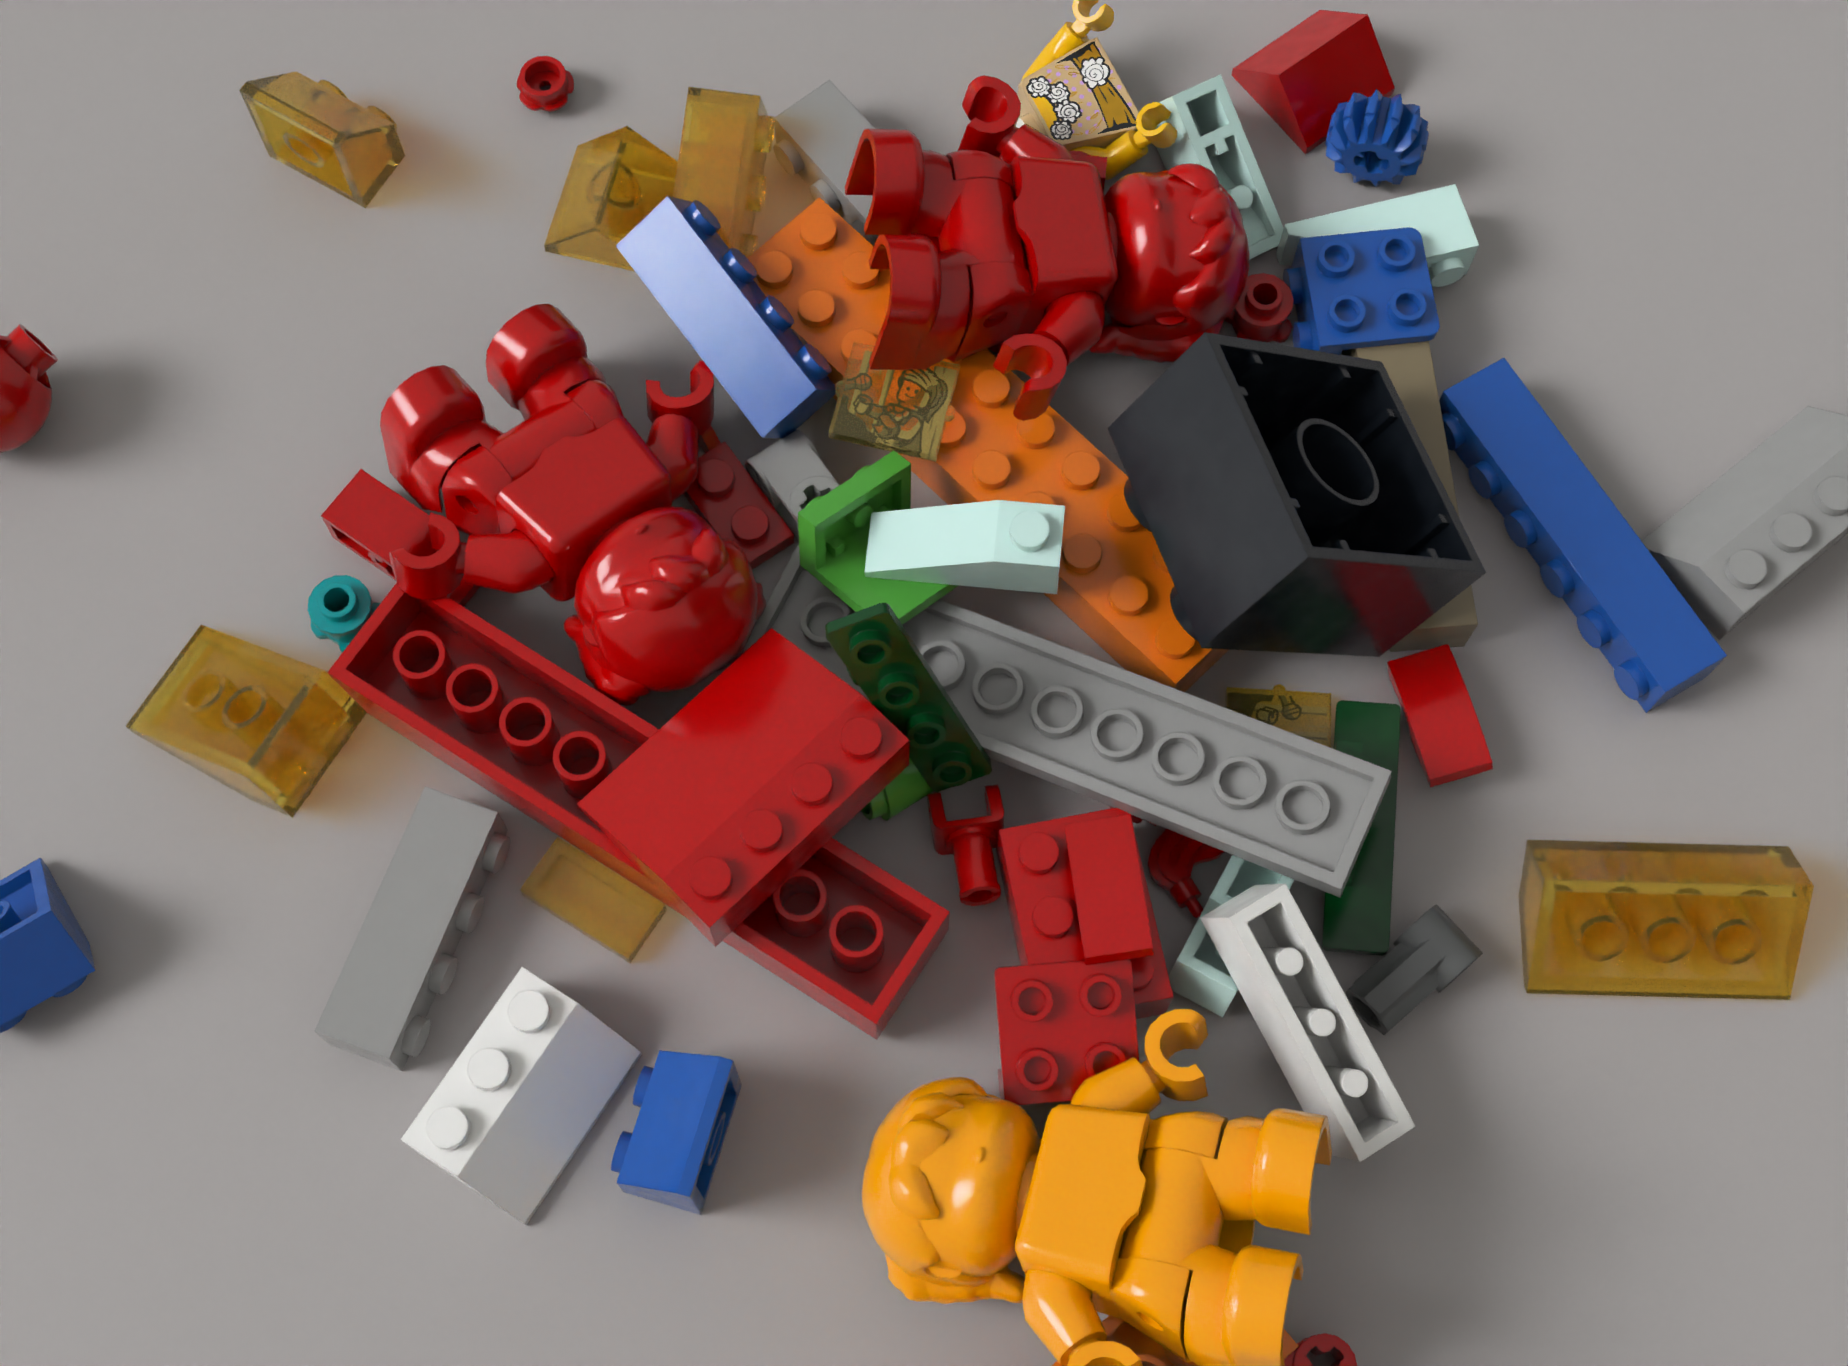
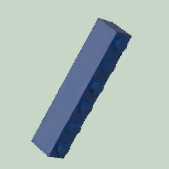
(1577, 537)

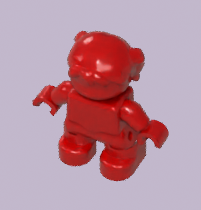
(1030, 251)
(574, 507)

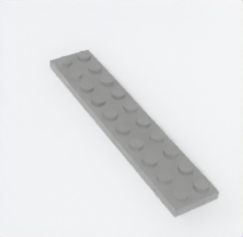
(1123, 737)

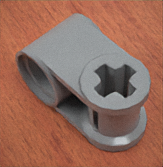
(790, 476)

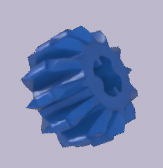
(1377, 138)

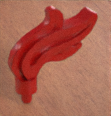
(1172, 864)

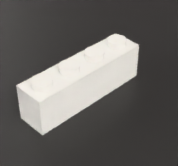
(1307, 1019)

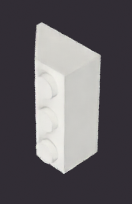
(522, 1096)

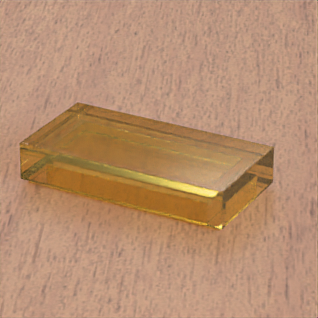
(593, 900)

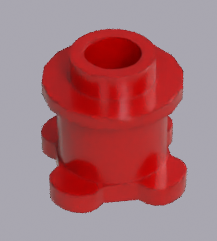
(1263, 310)

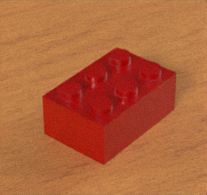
(1044, 908)

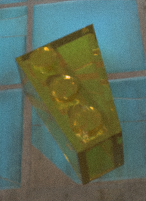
(725, 160)

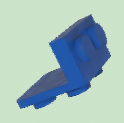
(1361, 291)

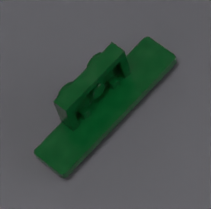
(909, 695)
(1362, 915)

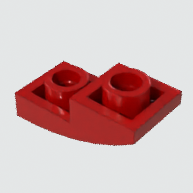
(1439, 715)
(1108, 889)

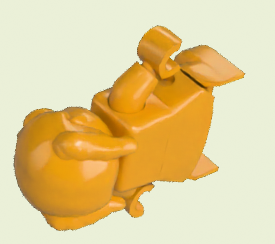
(1101, 1209)

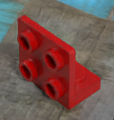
(1062, 1026)

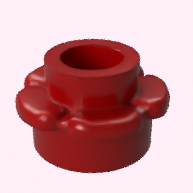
(544, 72)

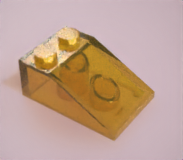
(249, 718)

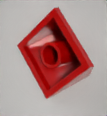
(1313, 70)

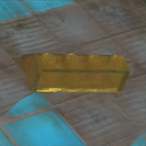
(1661, 919)

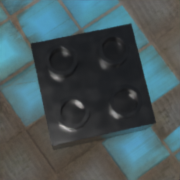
(1290, 500)

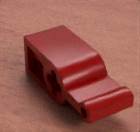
(377, 521)

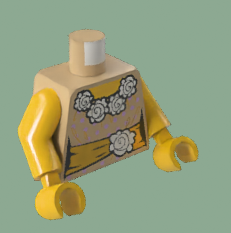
(1081, 100)

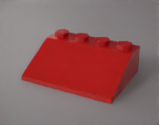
(747, 783)

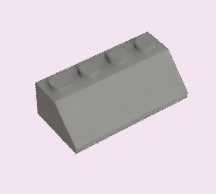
(1759, 521)

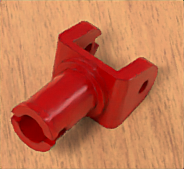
(971, 845)

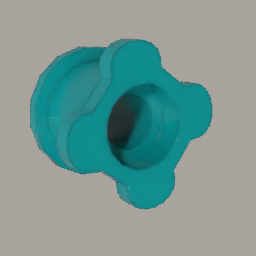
(329, 598)

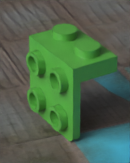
(836, 539)

